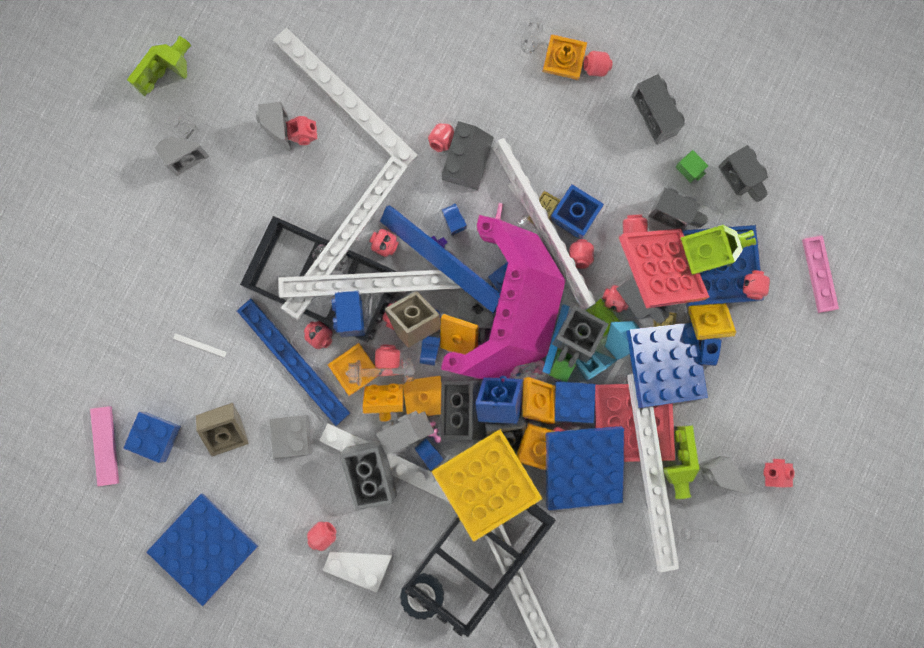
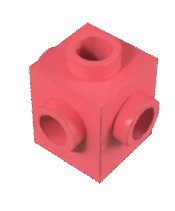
(301, 130)
(779, 473)

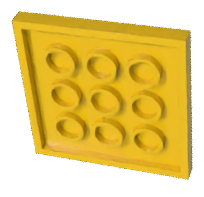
(486, 485)

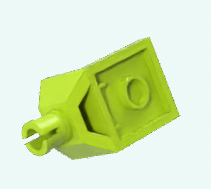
(156, 61)
(714, 248)
(683, 474)

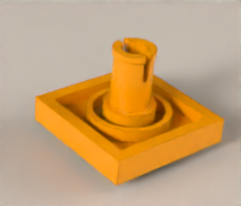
(564, 57)
(383, 400)

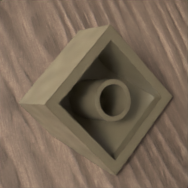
(413, 319)
(221, 429)

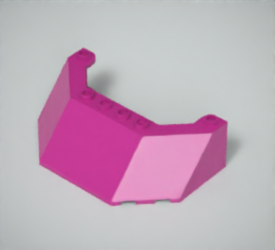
(525, 306)

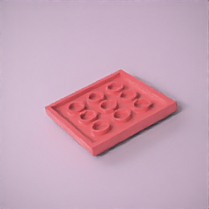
(662, 268)
(615, 409)

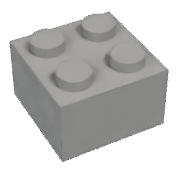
(404, 431)

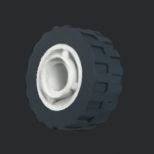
(431, 587)

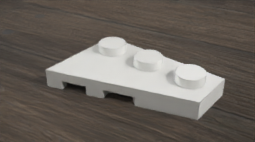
(359, 568)

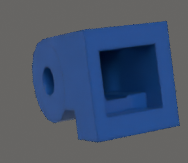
(454, 219)
(429, 350)
(710, 351)
(428, 454)

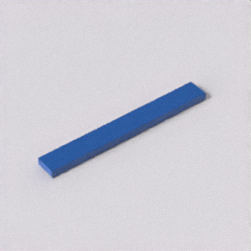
(441, 258)
(293, 362)

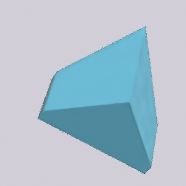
(617, 338)
(595, 365)

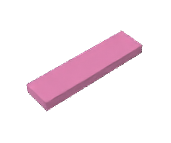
(820, 274)
(104, 446)

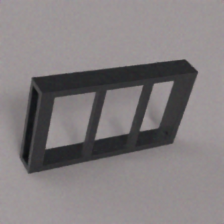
(265, 250)
(443, 614)

